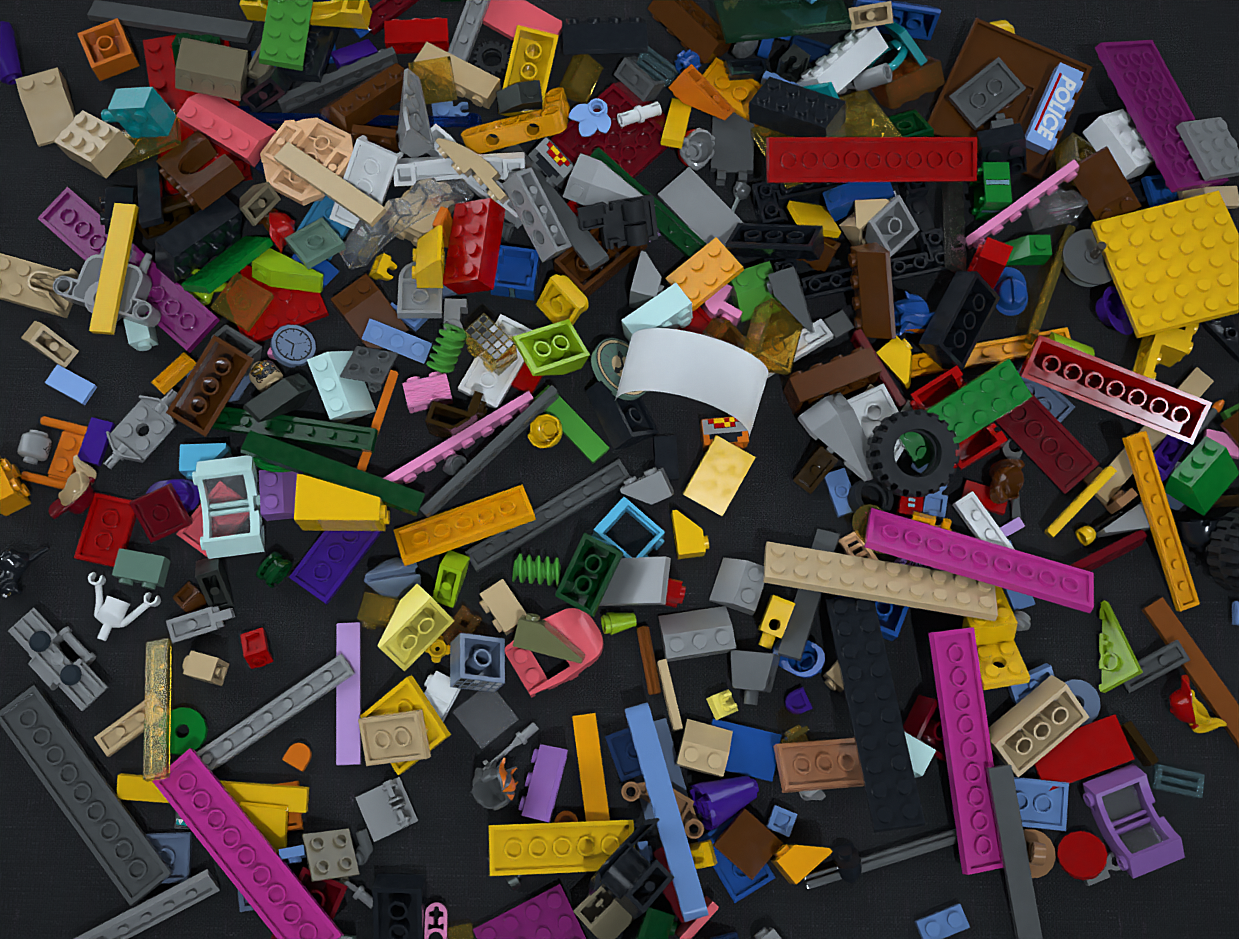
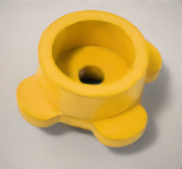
(437, 655)

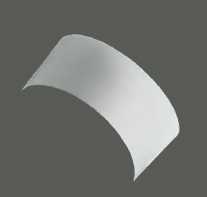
(697, 369)

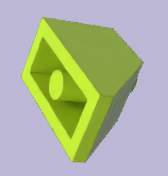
(450, 578)

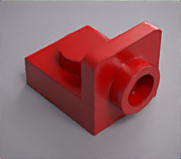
(256, 648)

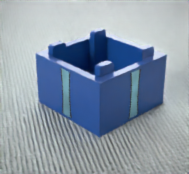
(516, 273)

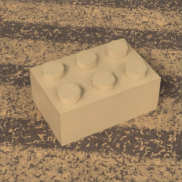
(94, 144)

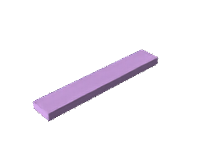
(349, 696)

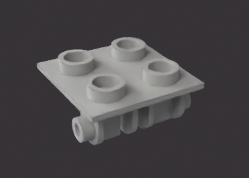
(386, 809)

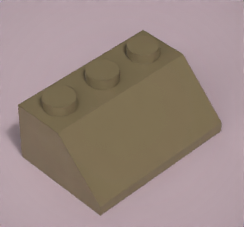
(211, 69)

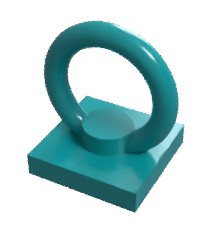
(903, 45)

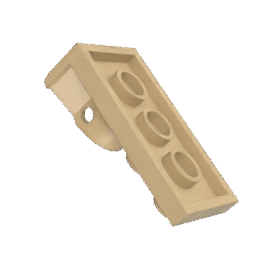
(32, 285)

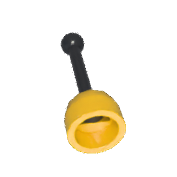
(1087, 534)

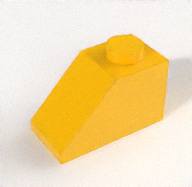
(898, 359)
(688, 537)

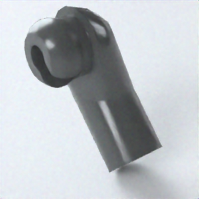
(365, 847)

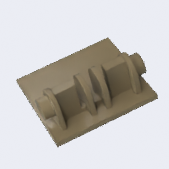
(330, 855)

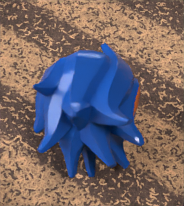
(911, 315)

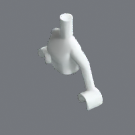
(113, 611)

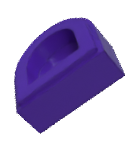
(797, 702)

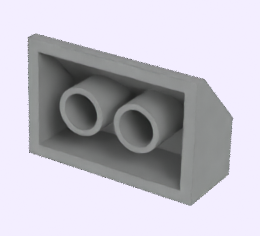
(696, 633)

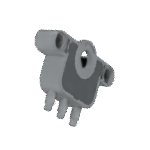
(134, 294)

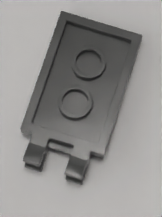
(732, 148)

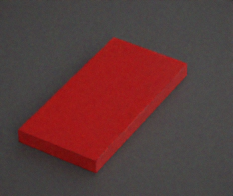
(1086, 752)

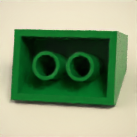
(1203, 476)

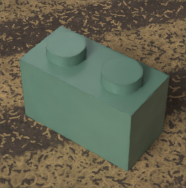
(141, 568)

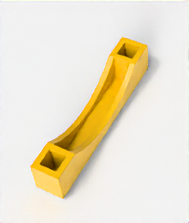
(327, 13)

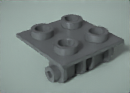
(369, 366)

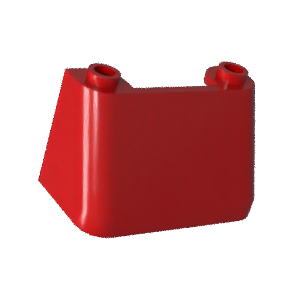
(977, 445)

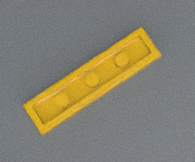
(676, 124)
(1080, 501)

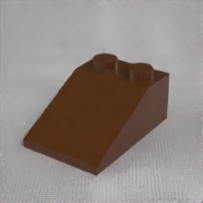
(1105, 186)
(363, 302)

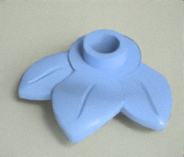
(589, 120)

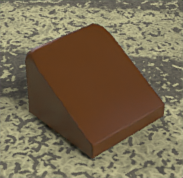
(189, 598)

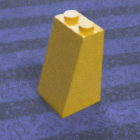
(337, 508)

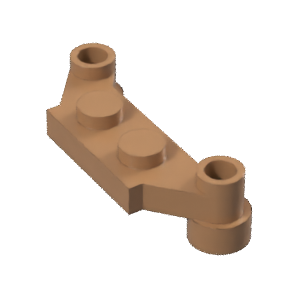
(684, 804)

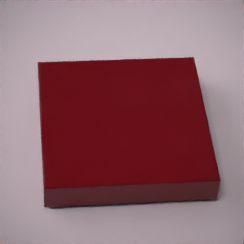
(161, 512)

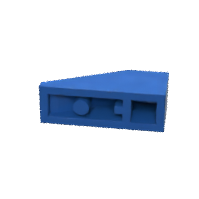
(842, 198)

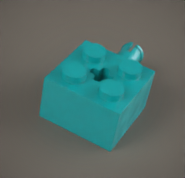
(140, 112)

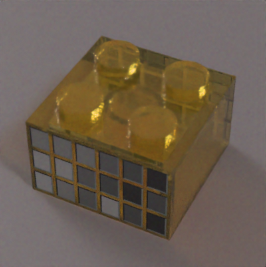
(490, 344)

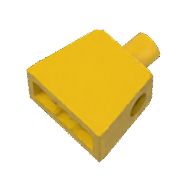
(777, 609)

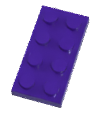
(332, 561)

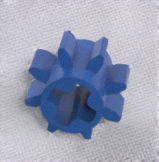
(685, 59)

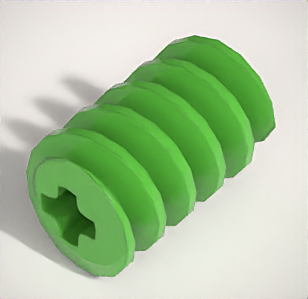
(448, 350)
(537, 569)

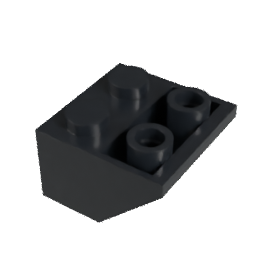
(1004, 145)

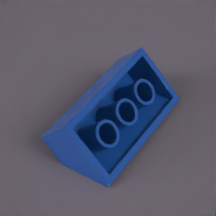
(915, 18)

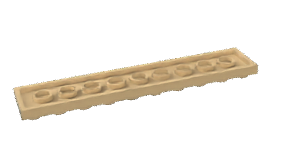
(878, 581)

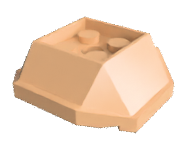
(318, 140)

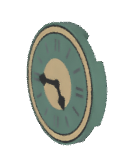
(608, 365)

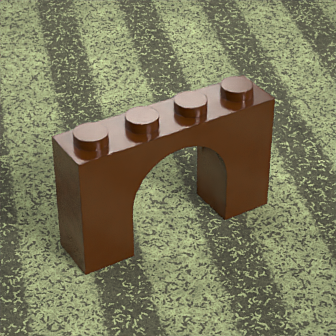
(205, 186)

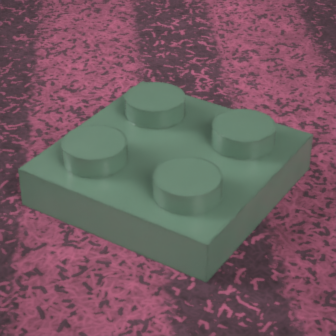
(315, 243)

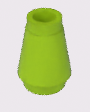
(617, 622)

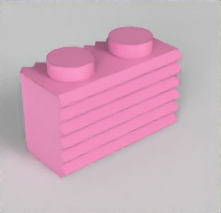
(421, 392)

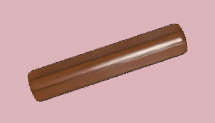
(648, 660)

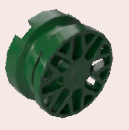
(274, 569)

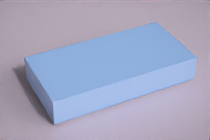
(71, 384)

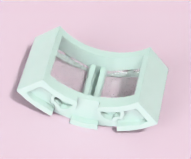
(230, 507)

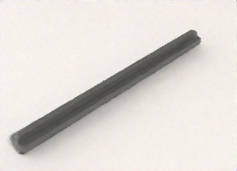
(886, 857)

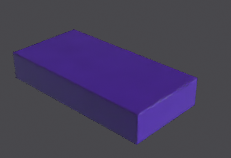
(95, 441)

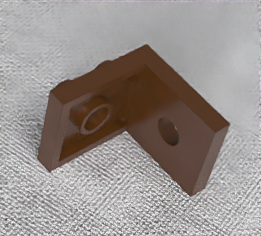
(380, 136)

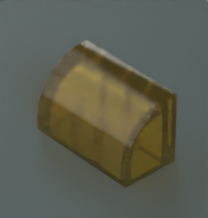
(581, 78)

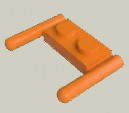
(62, 462)

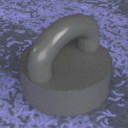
(454, 464)

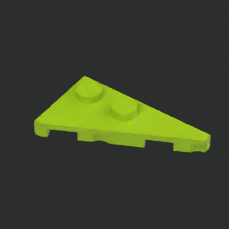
(1117, 657)

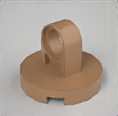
(1040, 852)

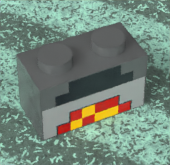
(552, 162)

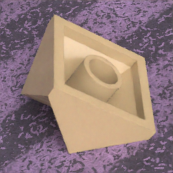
(856, 224)

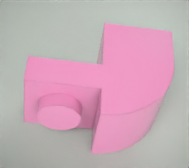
(719, 307)

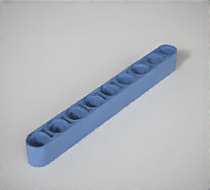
(666, 809)

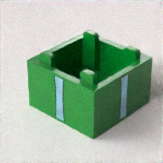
(991, 190)

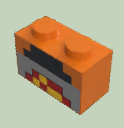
(726, 428)

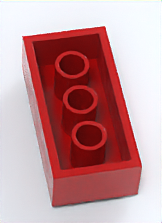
(474, 246)

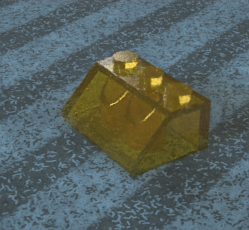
(773, 336)

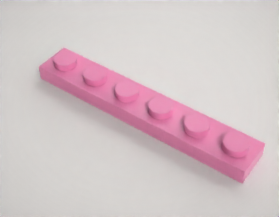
(1029, 200)

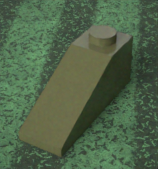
(541, 637)

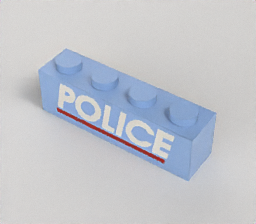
(1052, 108)

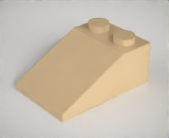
(46, 104)

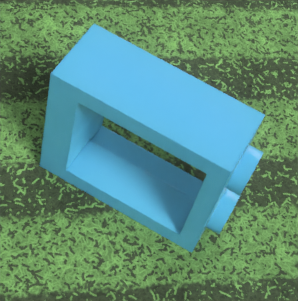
(616, 513)

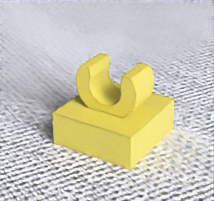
(722, 704)

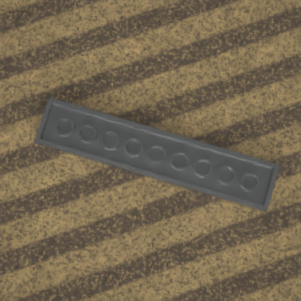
(84, 795)

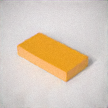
(174, 373)

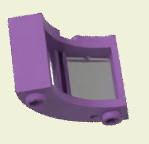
(1129, 822)

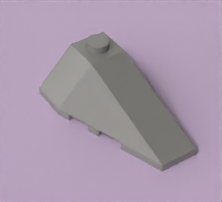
(413, 123)
(839, 428)

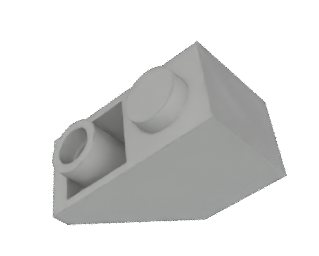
(649, 488)

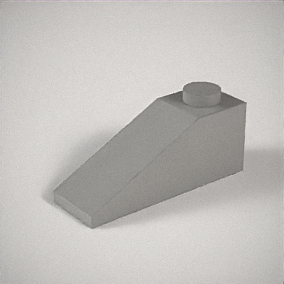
(1128, 523)

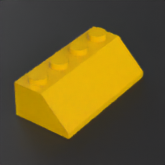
(530, 59)

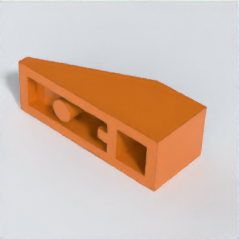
(697, 92)

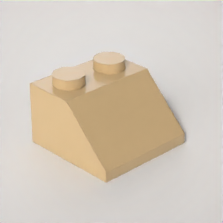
(704, 748)

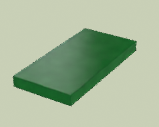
(227, 264)

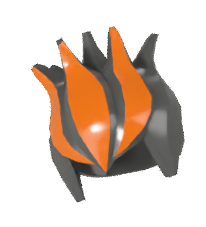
(494, 786)

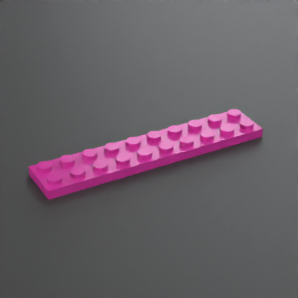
(980, 560)
(966, 746)
(244, 852)

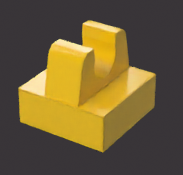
(380, 266)
(703, 854)

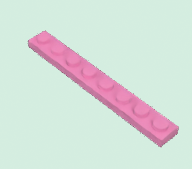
(461, 440)

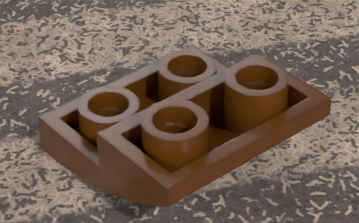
(747, 843)

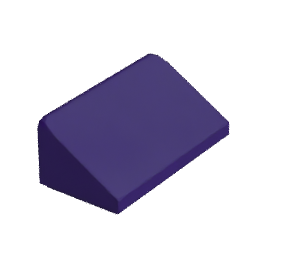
(352, 53)

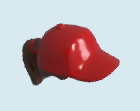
(279, 226)

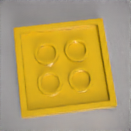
(410, 697)

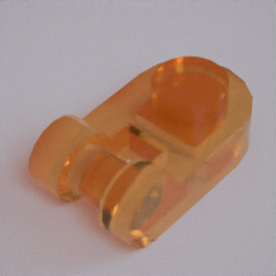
(455, 628)

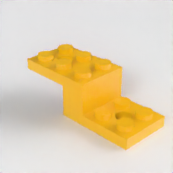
(1163, 349)
(997, 644)

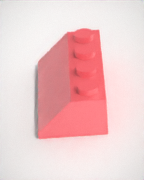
(226, 126)

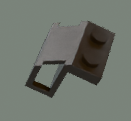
(461, 418)

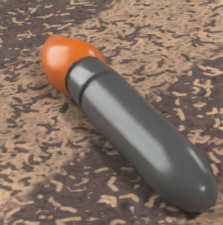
(1215, 408)

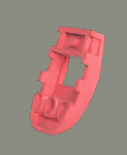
(579, 630)

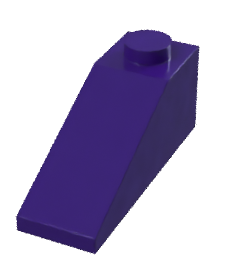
(1167, 454)

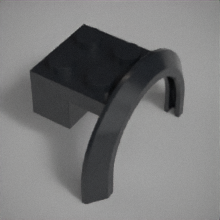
(630, 876)

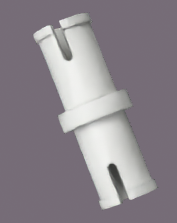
(639, 114)

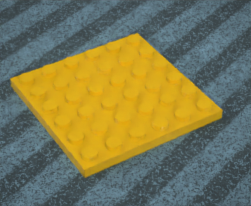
(1173, 263)

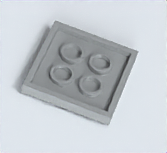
(1211, 147)

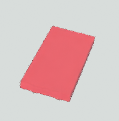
(506, 14)

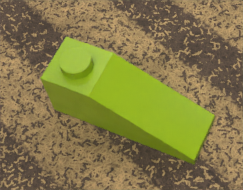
(283, 272)

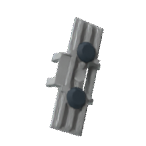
(51, 664)

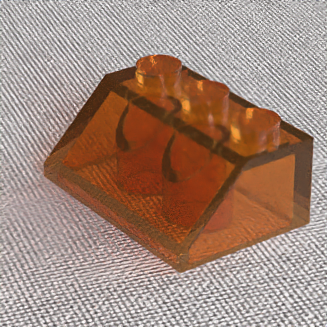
(910, 82)

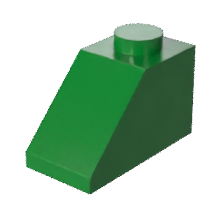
(1030, 250)

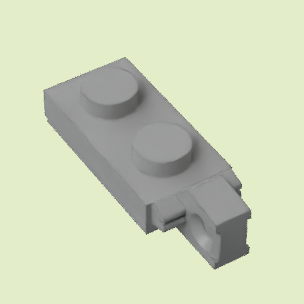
(198, 623)

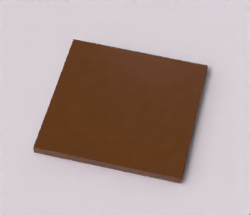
(1027, 61)

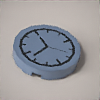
(292, 345)

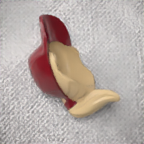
(77, 492)

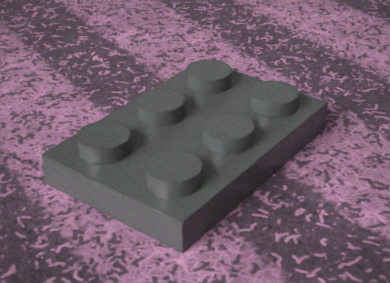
(986, 93)

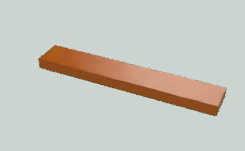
(379, 415)

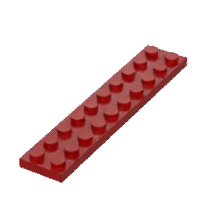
(871, 159)

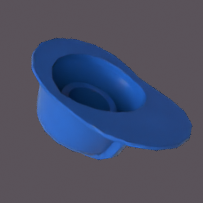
(1012, 292)
(811, 662)

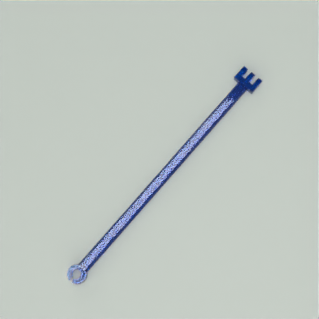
(380, 120)

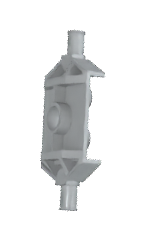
(125, 437)

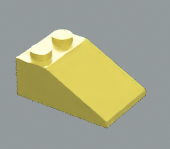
(413, 627)

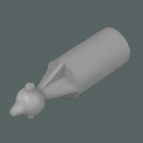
(870, 78)

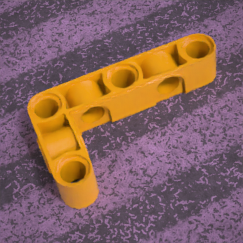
(516, 129)

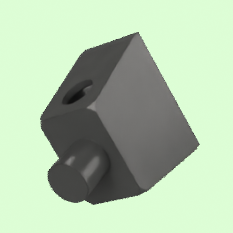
(753, 673)

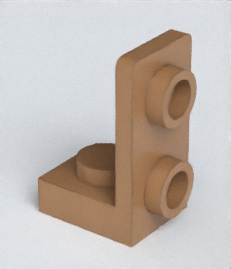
(1120, 498)

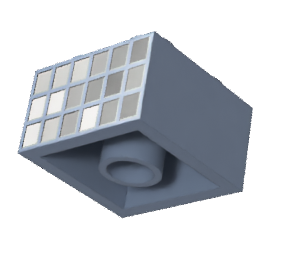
(477, 662)

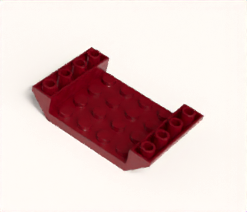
(629, 146)

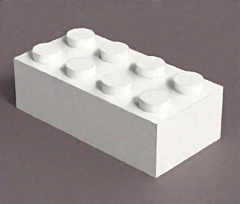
(846, 59)

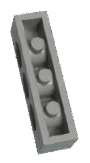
(536, 214)

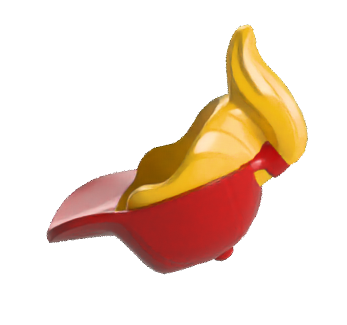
(1190, 710)

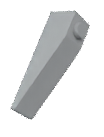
(595, 182)

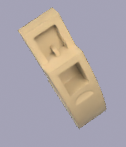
(467, 162)

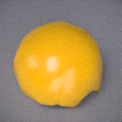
(545, 431)

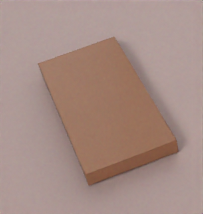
(818, 765)

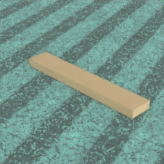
(330, 184)

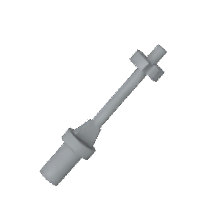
(519, 739)
(360, 893)

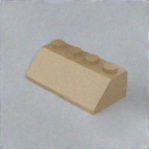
(1036, 725)

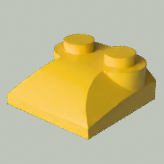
(562, 300)

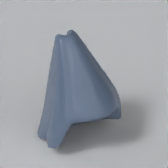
(393, 578)

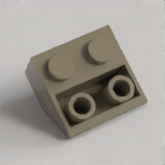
(603, 915)

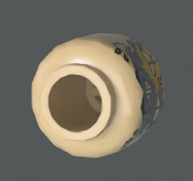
(264, 375)

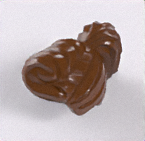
(1006, 480)

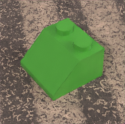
(751, 289)

